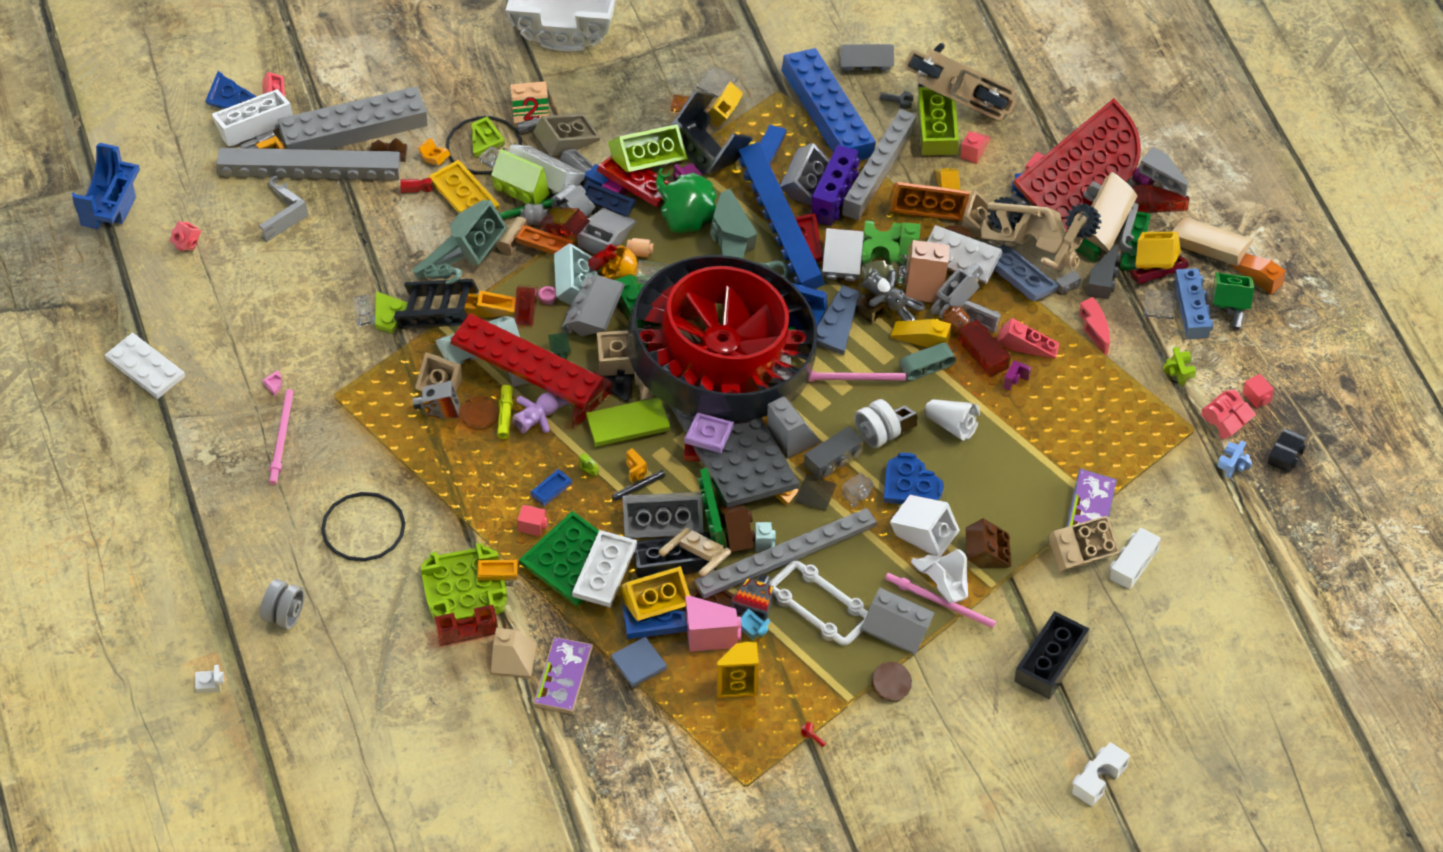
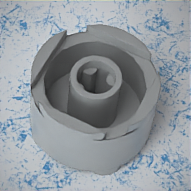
(573, 197)

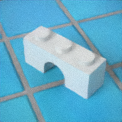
(1108, 761)

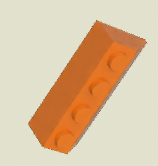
(928, 201)

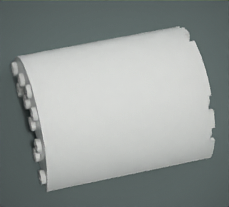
(562, 23)

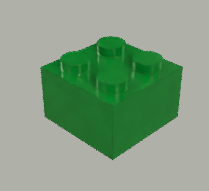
(1232, 291)

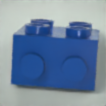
(818, 302)

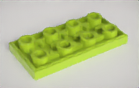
(628, 421)

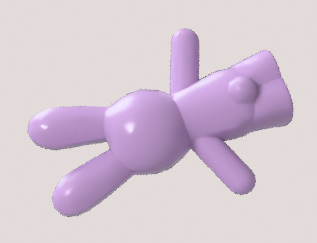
(536, 412)

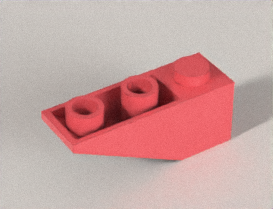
(1026, 340)

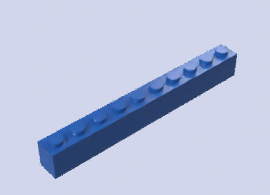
(781, 217)

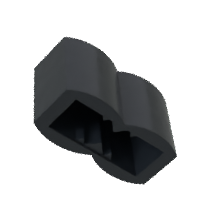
(1287, 449)

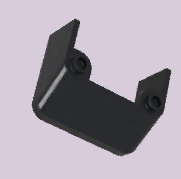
(698, 143)

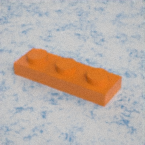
(541, 240)

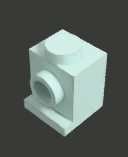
(764, 536)

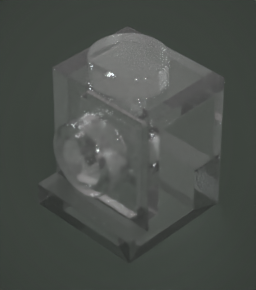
(857, 489)

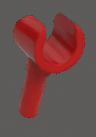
(807, 732)

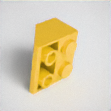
(1157, 250)

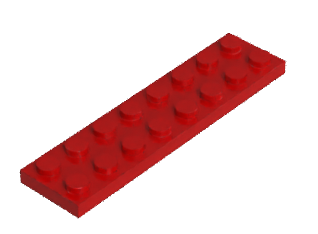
(526, 360)

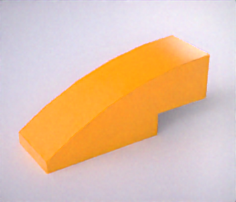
(489, 304)

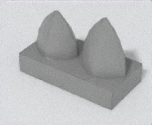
(984, 315)

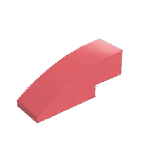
(1095, 324)

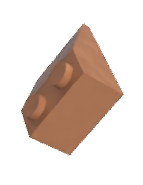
(926, 270)

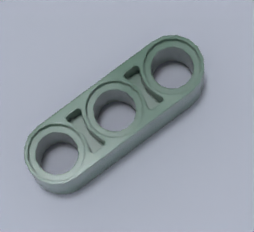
(927, 361)

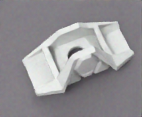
(948, 574)

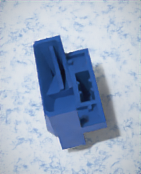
(110, 190)

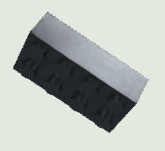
(1051, 655)

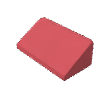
(273, 82)

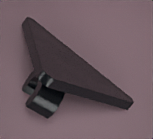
(621, 384)

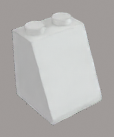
(843, 254)
(925, 524)

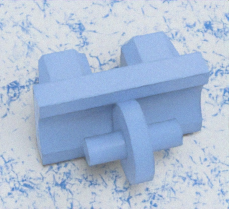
(1237, 459)

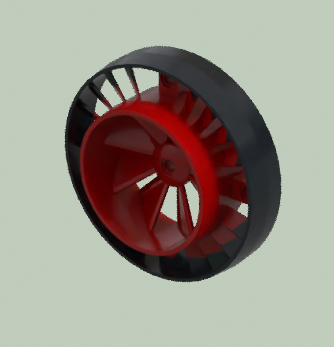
(735, 356)

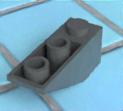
(1102, 273)

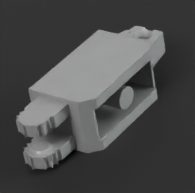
(957, 289)

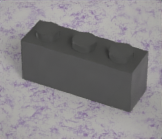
(833, 453)

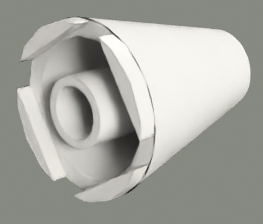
(954, 416)

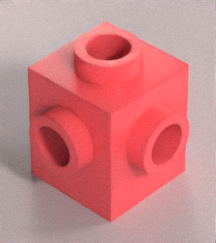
(185, 236)

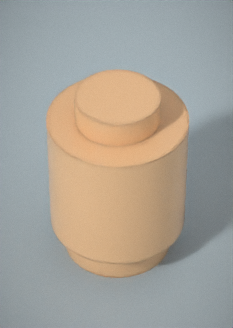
(640, 247)

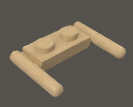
(699, 546)

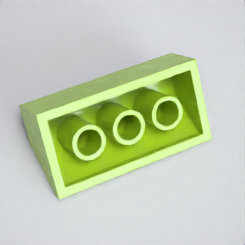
(648, 148)

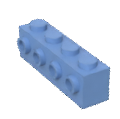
(1193, 303)

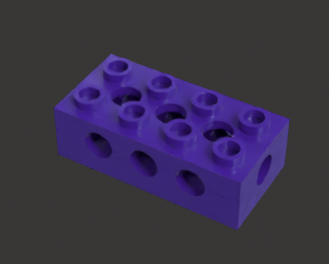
(835, 185)

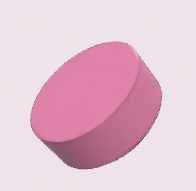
(547, 295)

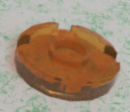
(479, 413)

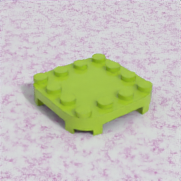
(453, 583)

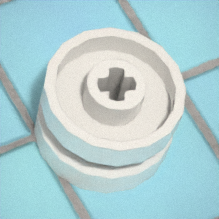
(877, 423)

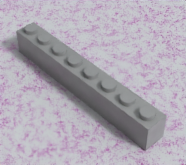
(879, 164)

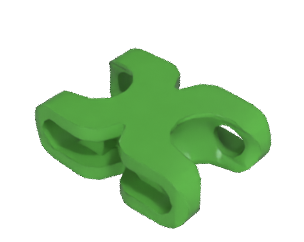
(881, 243)

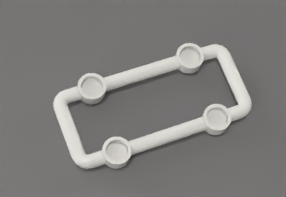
(810, 575)

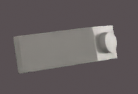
(1163, 170)

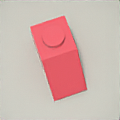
(974, 146)

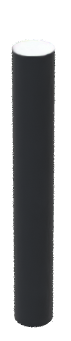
(638, 485)

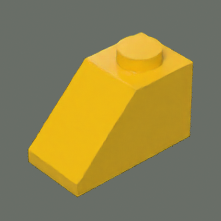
(947, 178)

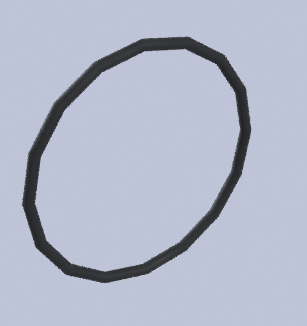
(473, 119)
(371, 557)

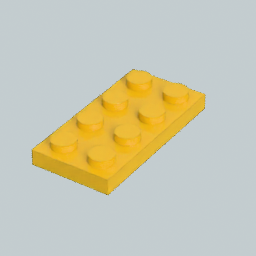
(460, 187)

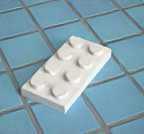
(966, 252)
(145, 365)
(604, 568)

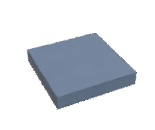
(639, 662)

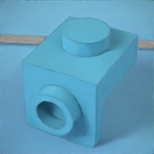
(753, 625)

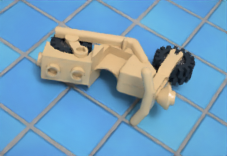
(1044, 225)

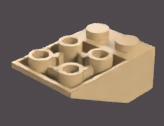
(1083, 543)

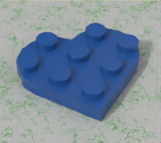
(908, 477)

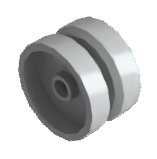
(282, 604)

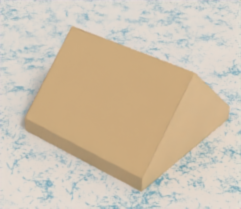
(975, 213)
(438, 370)

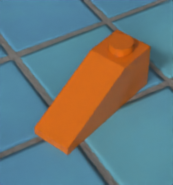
(1263, 271)

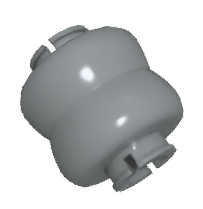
(533, 214)

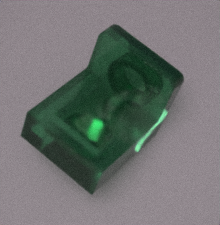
(559, 344)

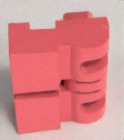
(1228, 413)

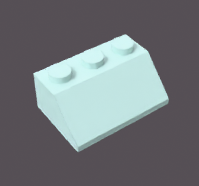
(570, 271)

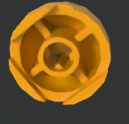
(622, 265)

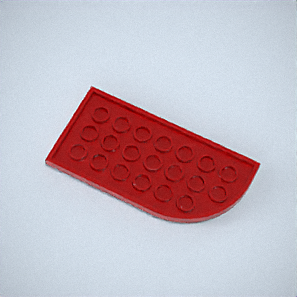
(1089, 154)

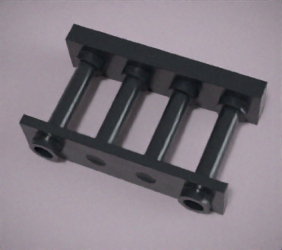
(435, 317)

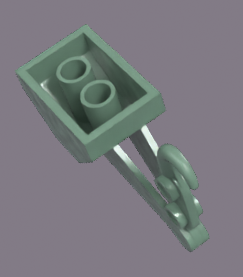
(734, 230)
(472, 237)

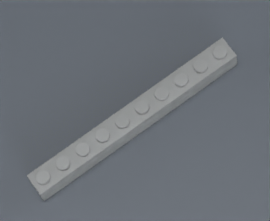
(308, 163)

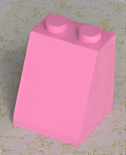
(711, 625)

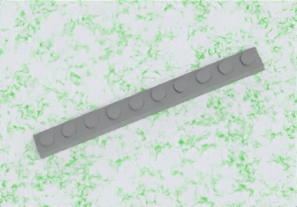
(785, 553)

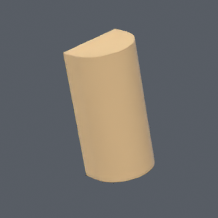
(507, 243)

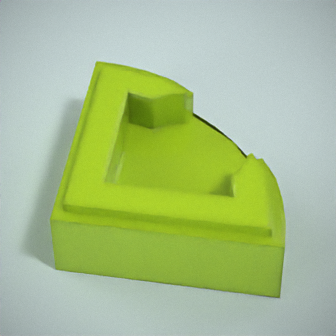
(588, 465)

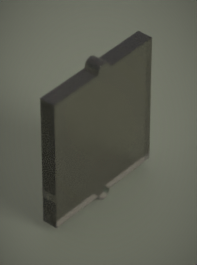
(816, 493)

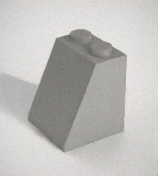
(789, 428)

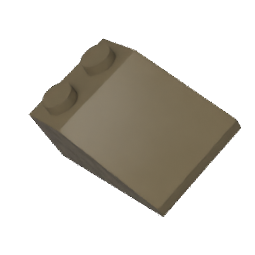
(565, 133)

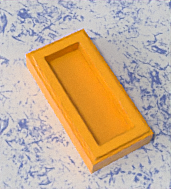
(497, 570)

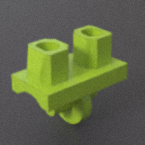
(1177, 367)

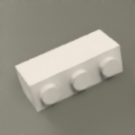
(1134, 558)

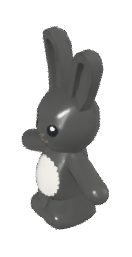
(894, 297)

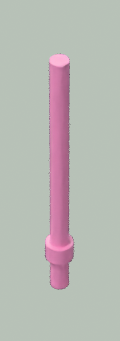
(857, 376)
(275, 466)
(906, 584)

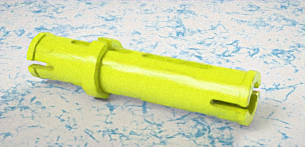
(505, 405)

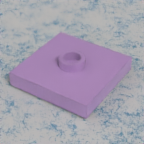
(709, 432)

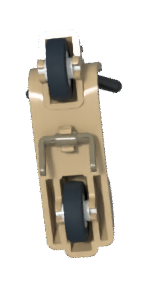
(961, 82)

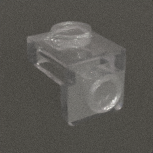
(489, 156)

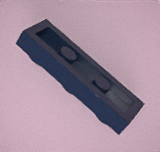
(609, 199)

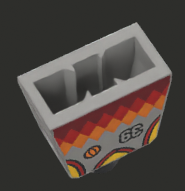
(439, 401)

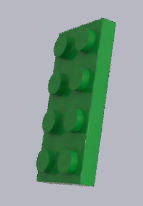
(711, 508)

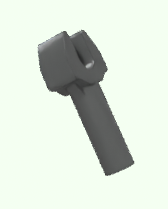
(901, 99)

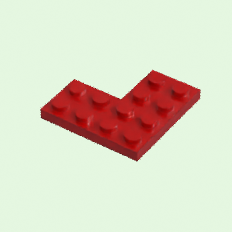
(639, 182)

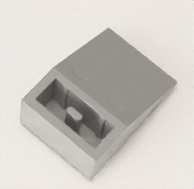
(604, 229)

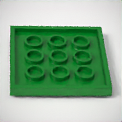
(562, 555)

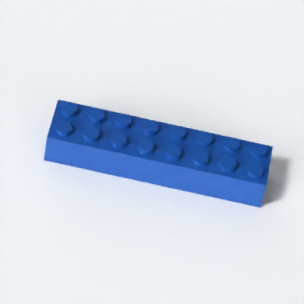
(827, 102)

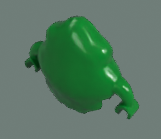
(686, 202)

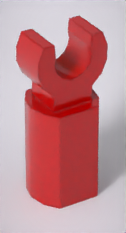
(415, 185)
(602, 257)

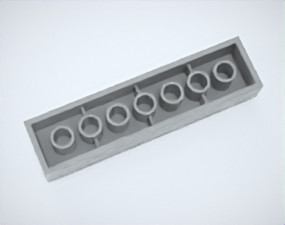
(354, 121)

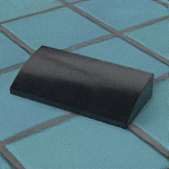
(650, 562)

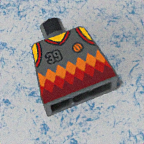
(756, 596)

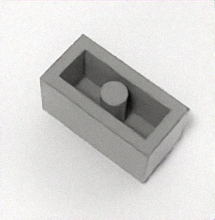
(1068, 282)

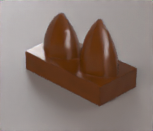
(395, 146)

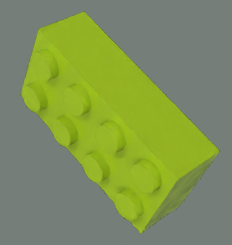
(937, 123)

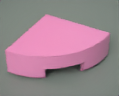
(273, 382)

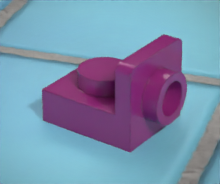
(688, 169)
(1015, 372)

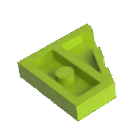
(485, 135)
(385, 312)

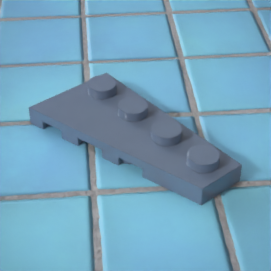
(836, 323)

